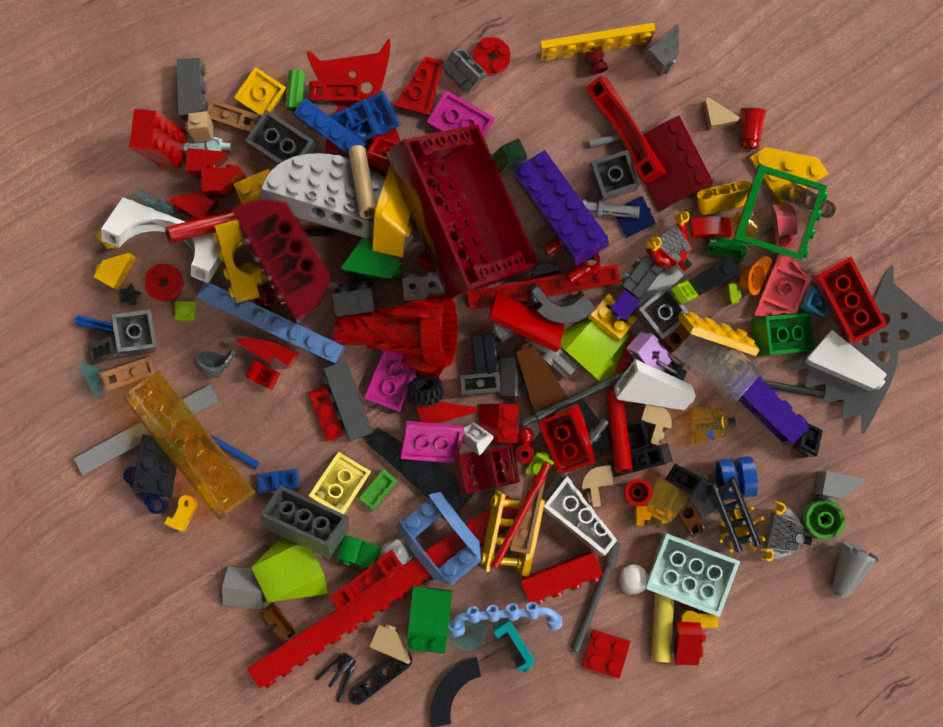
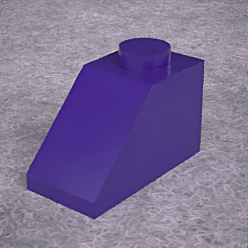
(624, 305)

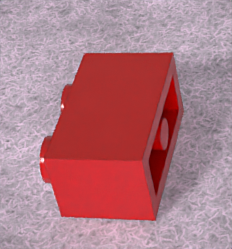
(688, 643)

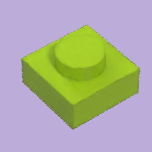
(733, 294)
(185, 311)

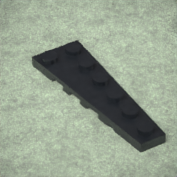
(422, 474)

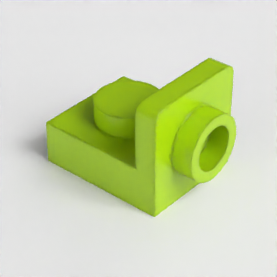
(537, 462)

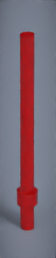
(538, 481)

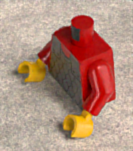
(672, 245)

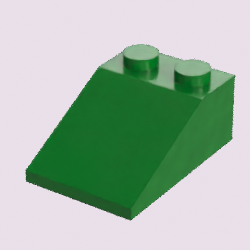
(783, 334)
(429, 619)

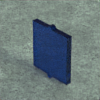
(632, 226)

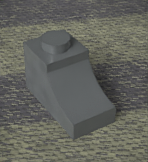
(104, 351)

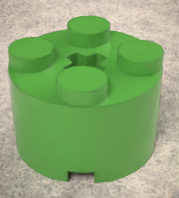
(831, 513)

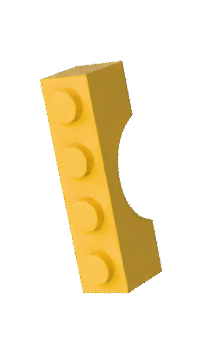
(230, 239)

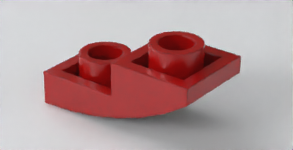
(710, 226)

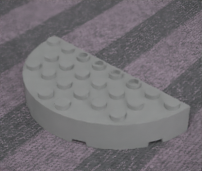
(323, 192)

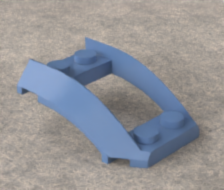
(423, 518)

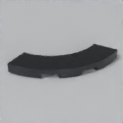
(449, 688)

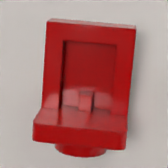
(262, 375)

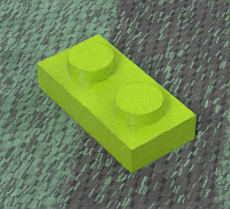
(684, 293)

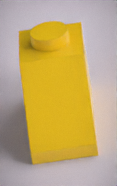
(114, 270)

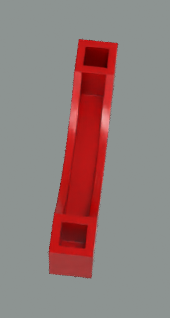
(612, 106)

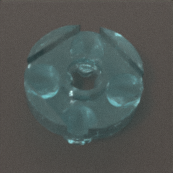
(473, 640)

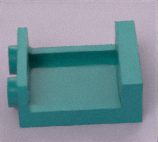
(507, 626)

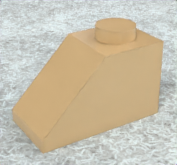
(390, 643)

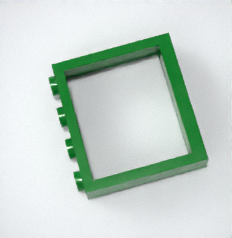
(750, 201)

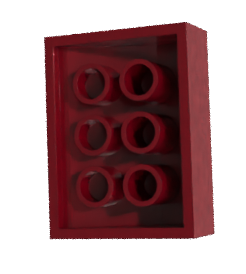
(680, 159)

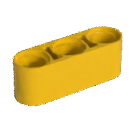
(723, 197)

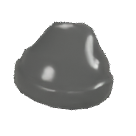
(212, 364)

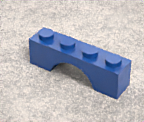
(327, 127)

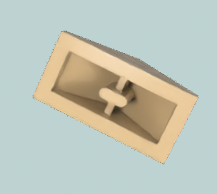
(717, 115)

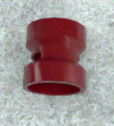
(596, 62)

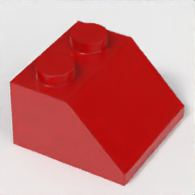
(500, 421)

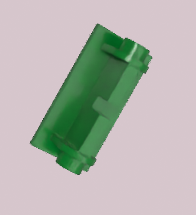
(725, 248)

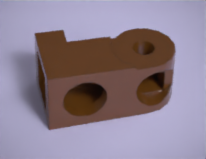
(675, 338)
(691, 520)

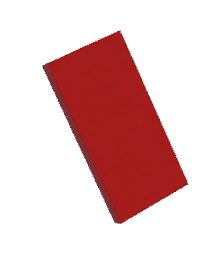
(526, 321)

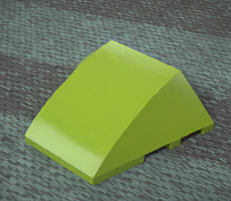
(593, 349)
(289, 572)

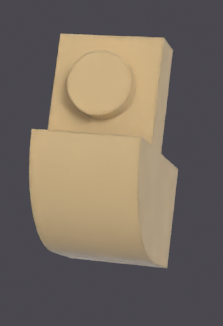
(659, 419)
(596, 478)

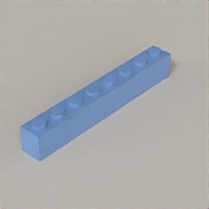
(271, 323)

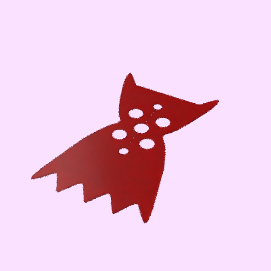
(369, 69)

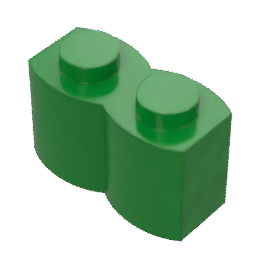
(358, 552)

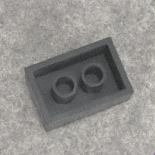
(278, 139)

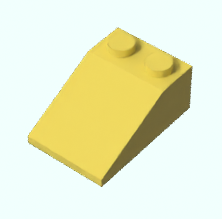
(340, 483)

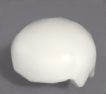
(633, 579)

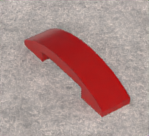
(366, 581)

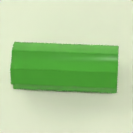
(295, 89)

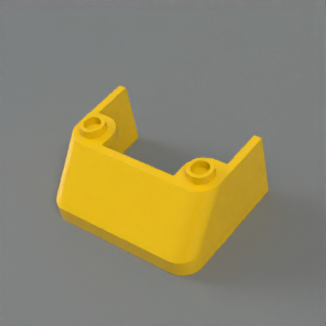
(391, 219)

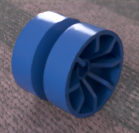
(744, 473)

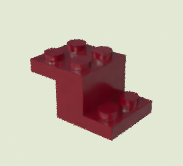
(486, 471)

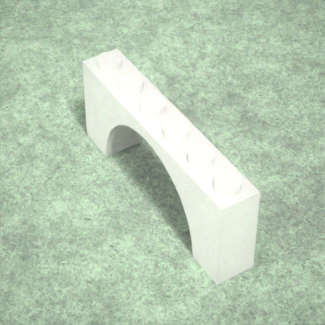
(133, 218)

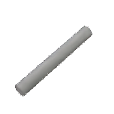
(608, 139)

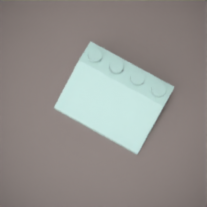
(692, 574)

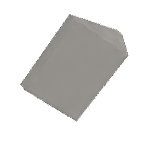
(241, 588)

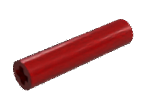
(197, 227)
(618, 433)

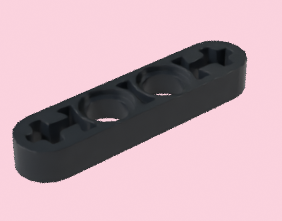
(381, 678)

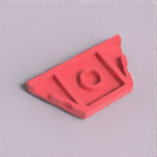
(783, 289)

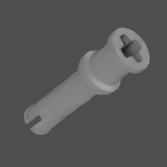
(599, 209)

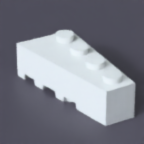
(578, 517)

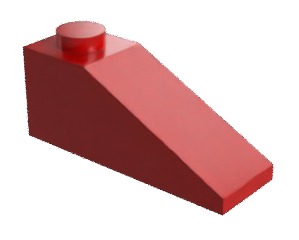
(444, 412)

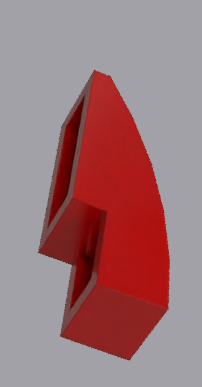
(269, 350)

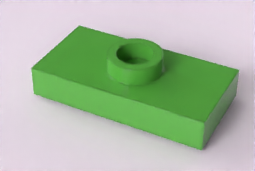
(378, 489)

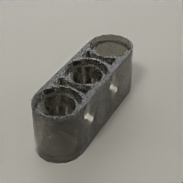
(800, 196)

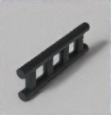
(738, 504)

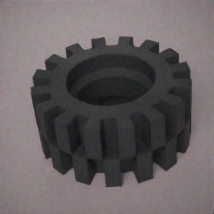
(425, 391)

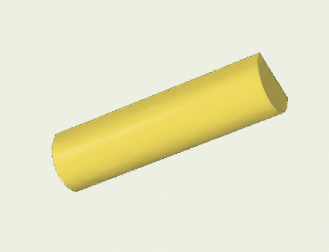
(662, 628)

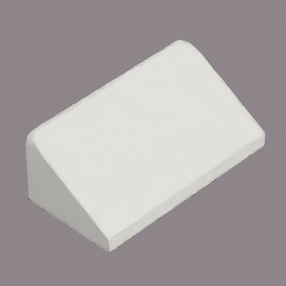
(476, 438)

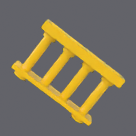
(523, 561)

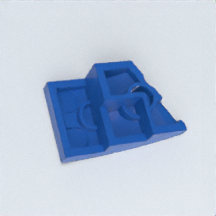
(369, 117)

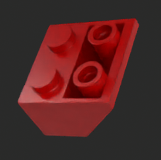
(220, 181)

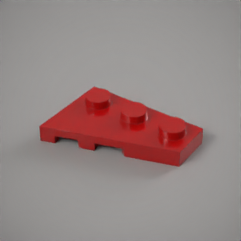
(422, 88)

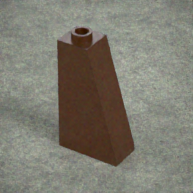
(538, 379)

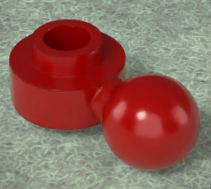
(525, 436)

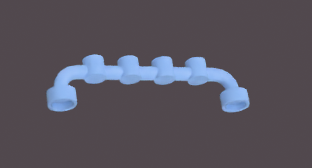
(457, 627)

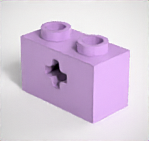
(647, 350)

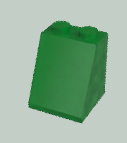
(372, 264)

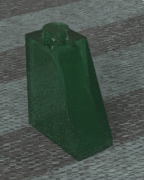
(509, 157)

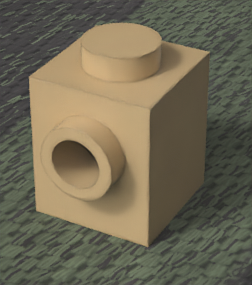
(200, 126)

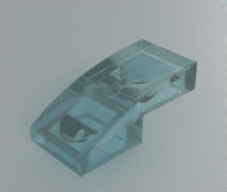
(159, 205)

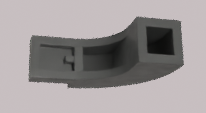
(562, 312)

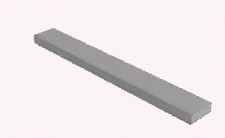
(131, 437)

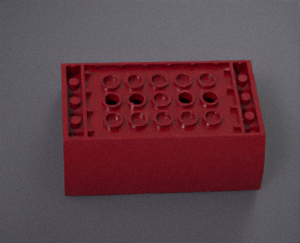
(481, 226)
(271, 231)

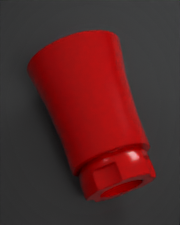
(751, 127)
(645, 492)

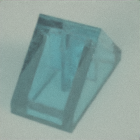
(90, 373)

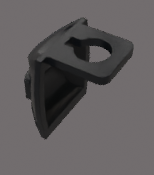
(544, 270)
(637, 436)

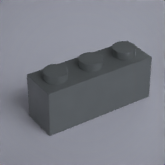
(191, 86)

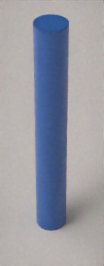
(236, 453)

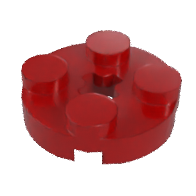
(496, 46)
(153, 282)

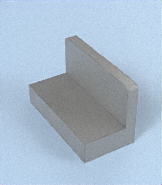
(510, 378)

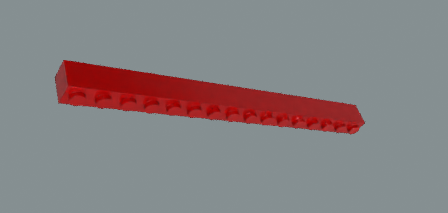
(335, 624)

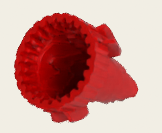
(419, 329)

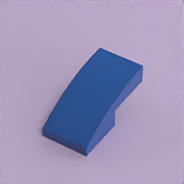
(272, 480)

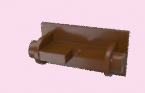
(272, 615)

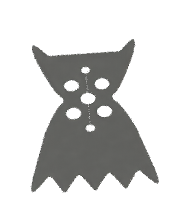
(921, 328)

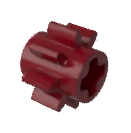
(266, 298)

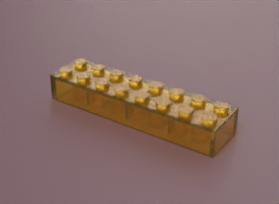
(188, 445)

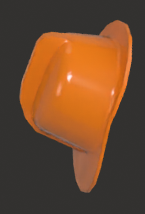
(754, 276)

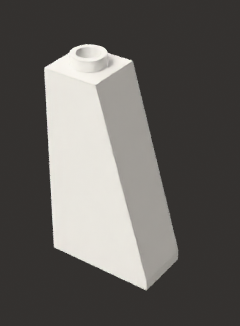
(845, 362)
(653, 387)

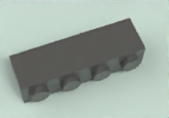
(348, 401)

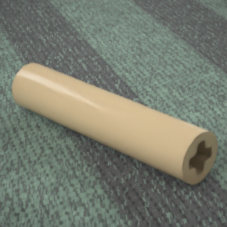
(362, 181)

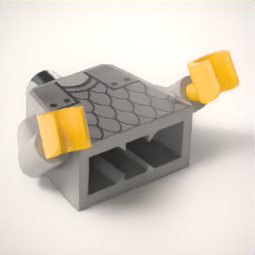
(784, 534)

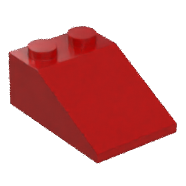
(567, 439)

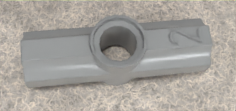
(557, 360)

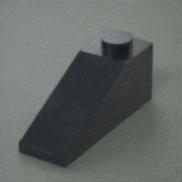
(714, 276)
(646, 459)

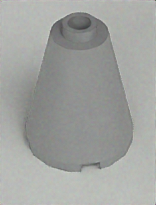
(852, 568)

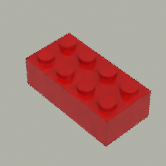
(157, 138)
(849, 300)
(561, 576)

